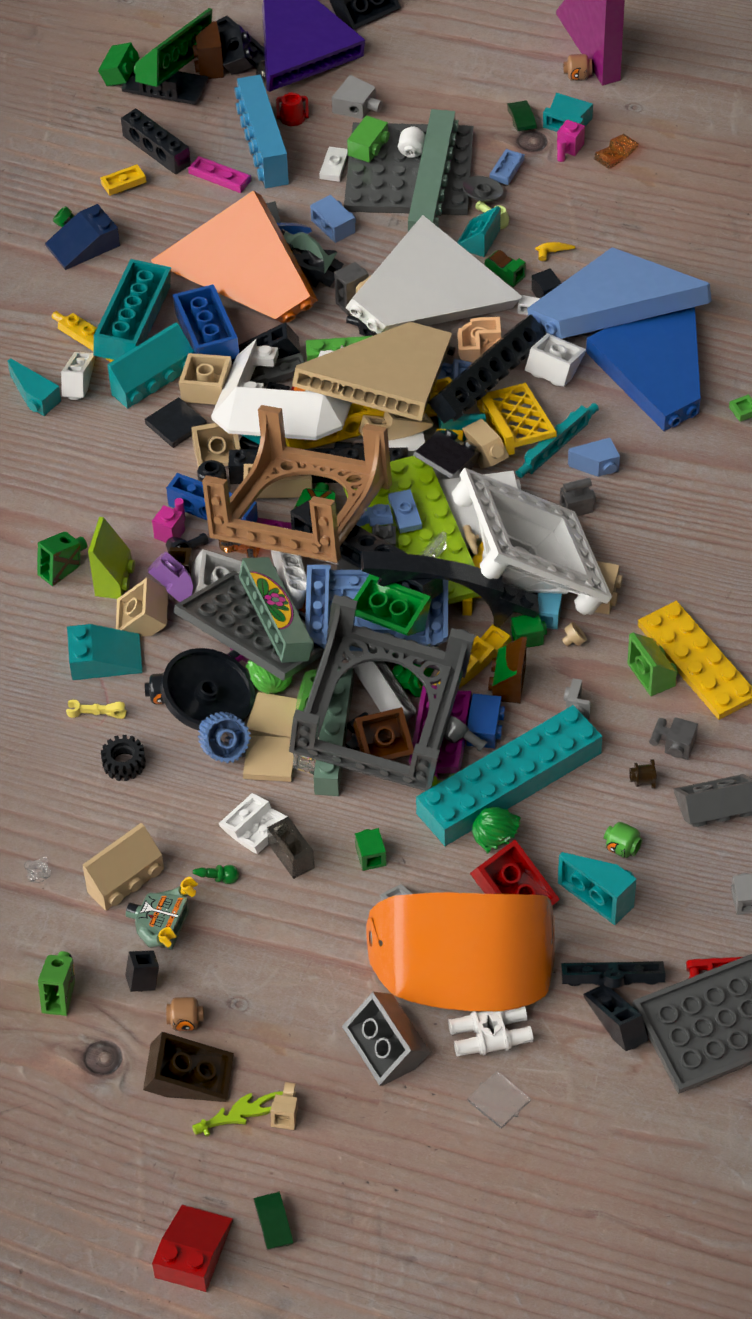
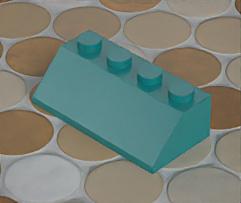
(149, 366)

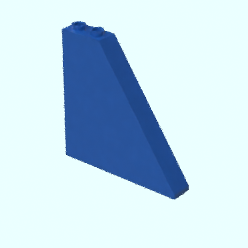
(654, 364)

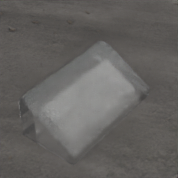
(435, 546)

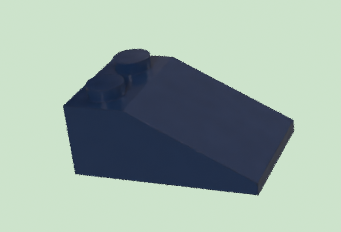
(84, 237)

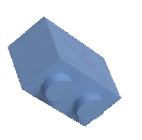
(333, 218)

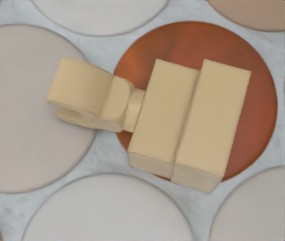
(285, 1108)

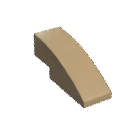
(397, 425)

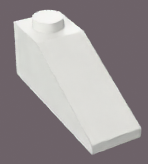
(77, 375)

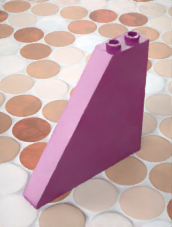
(597, 32)

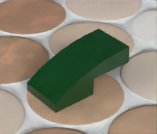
(522, 115)
(273, 1220)

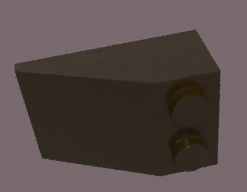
(187, 1069)

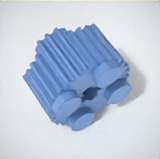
(235, 743)

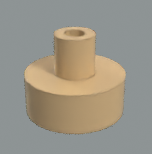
(574, 635)

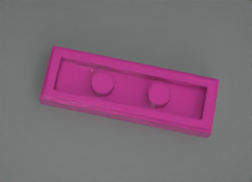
(219, 174)

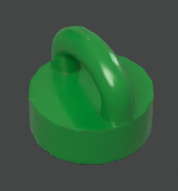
(62, 215)

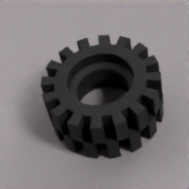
(119, 747)

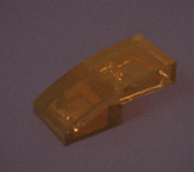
(618, 150)

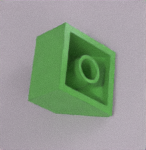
(650, 664)

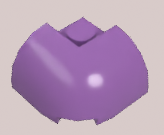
(172, 576)

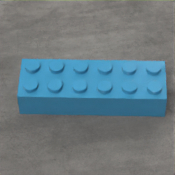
(261, 131)

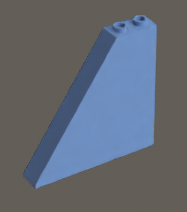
(615, 292)

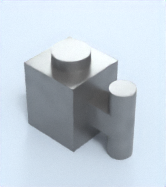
(578, 496)
(678, 738)

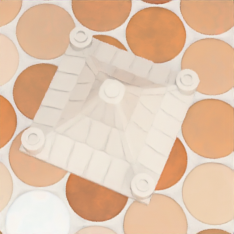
(532, 542)

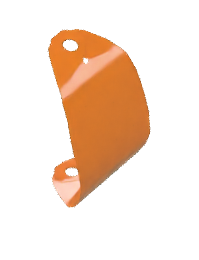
(464, 949)

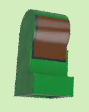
(506, 267)

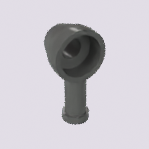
(457, 730)

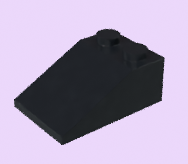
(448, 453)

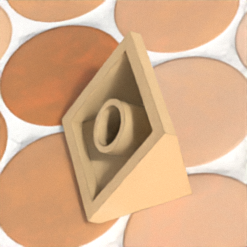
(213, 443)

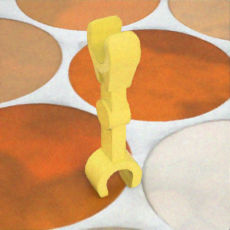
(114, 709)

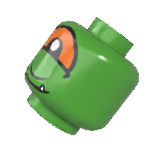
(623, 840)

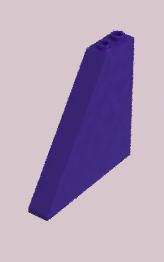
(304, 41)

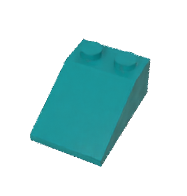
(102, 652)
(598, 884)

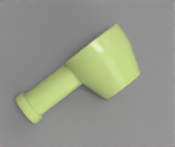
(504, 217)

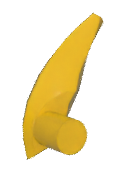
(551, 247)

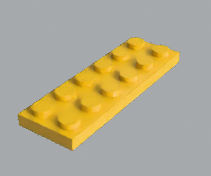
(697, 659)

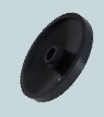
(206, 683)

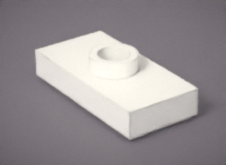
(334, 164)

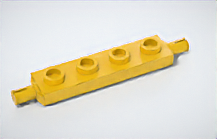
(77, 329)

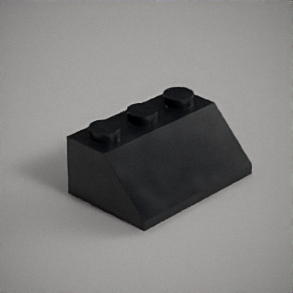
(360, 12)

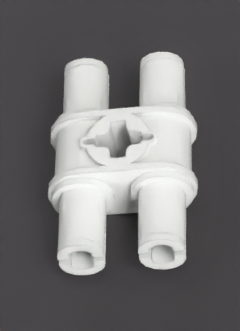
(485, 1040)

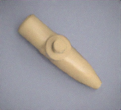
(471, 539)

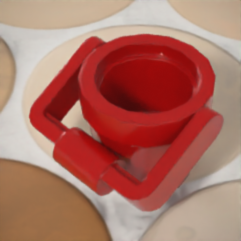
(292, 109)

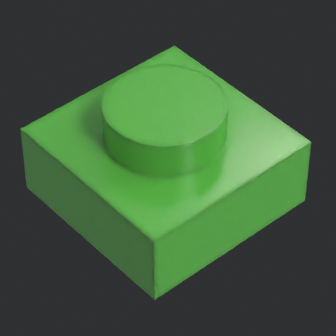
(742, 407)

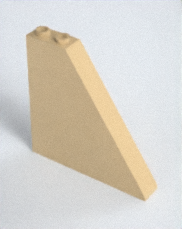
(383, 371)

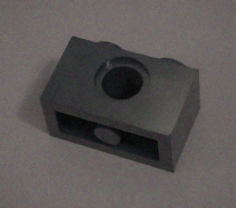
(236, 49)

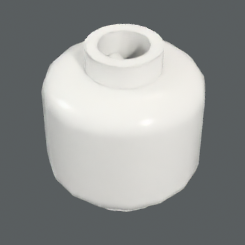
(411, 142)

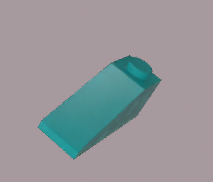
(37, 391)

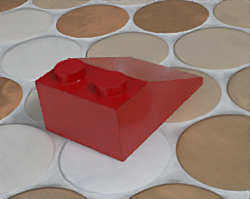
(512, 873)
(191, 1248)

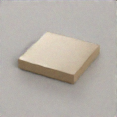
(272, 715)
(268, 759)

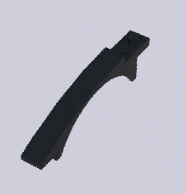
(500, 597)

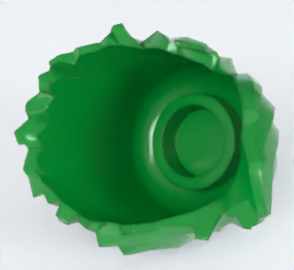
(494, 827)

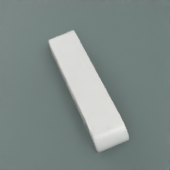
(292, 573)

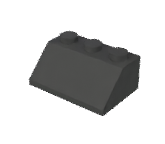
(715, 800)
(385, 1038)

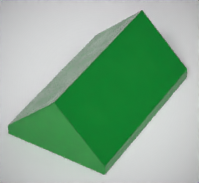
(393, 606)

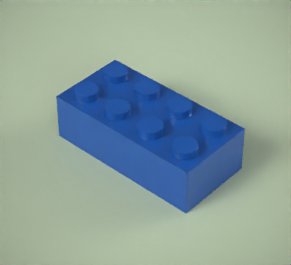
(206, 322)

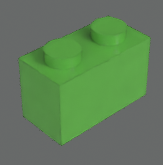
(368, 139)

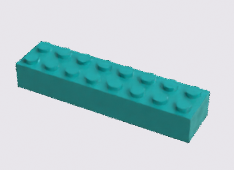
(509, 774)

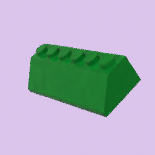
(172, 53)

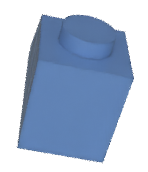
(595, 457)

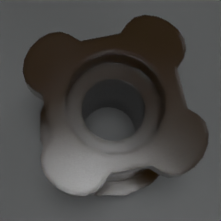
(643, 774)

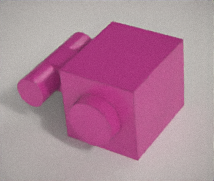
(569, 139)
(169, 521)

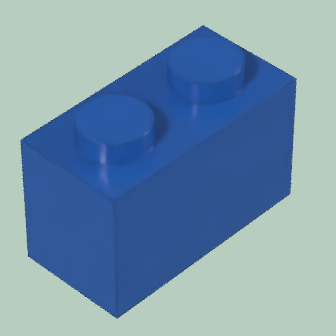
(485, 718)

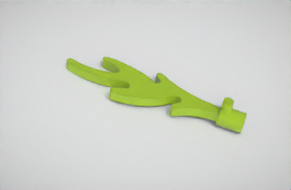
(239, 1109)

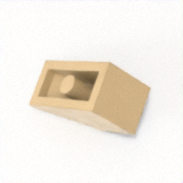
(487, 443)

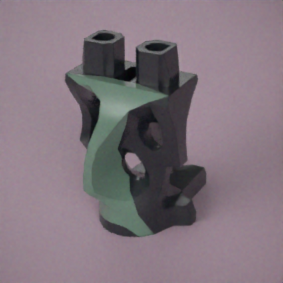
(313, 260)

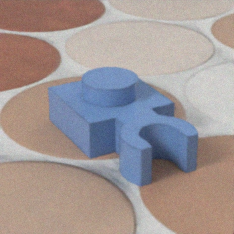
(377, 514)

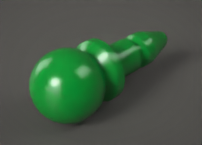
(228, 874)

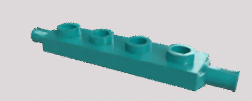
(565, 432)

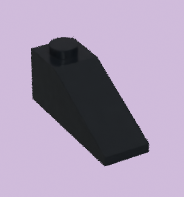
(280, 337)
(618, 1017)

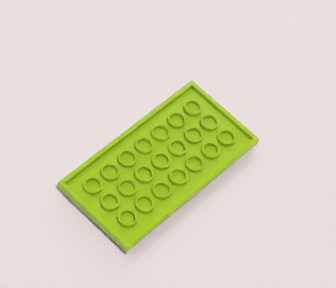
(434, 514)

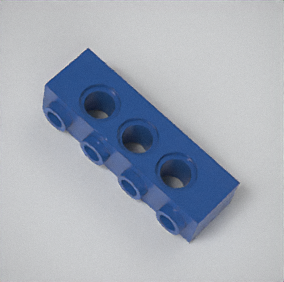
(193, 496)

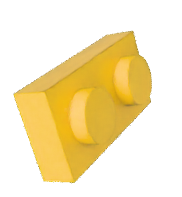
(123, 179)

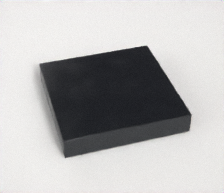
(174, 422)

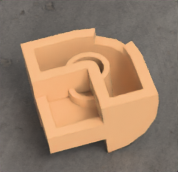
(478, 337)

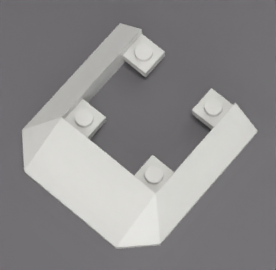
(305, 413)

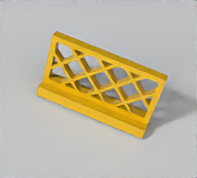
(500, 421)

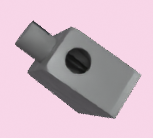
(355, 98)

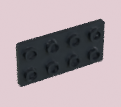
(179, 87)

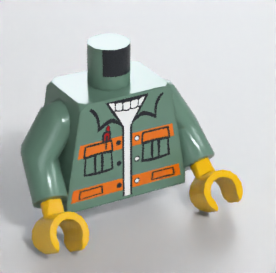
(162, 914)

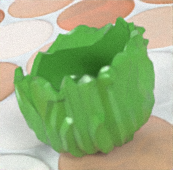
(266, 681)

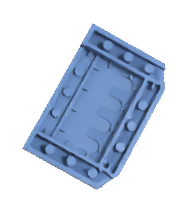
(325, 583)

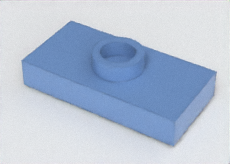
(507, 166)
(405, 511)

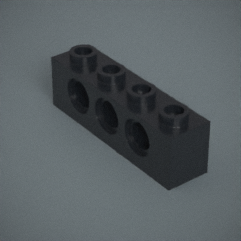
(155, 141)

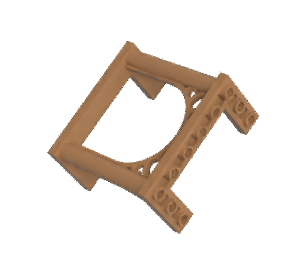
(273, 455)

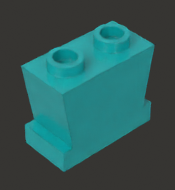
(564, 109)

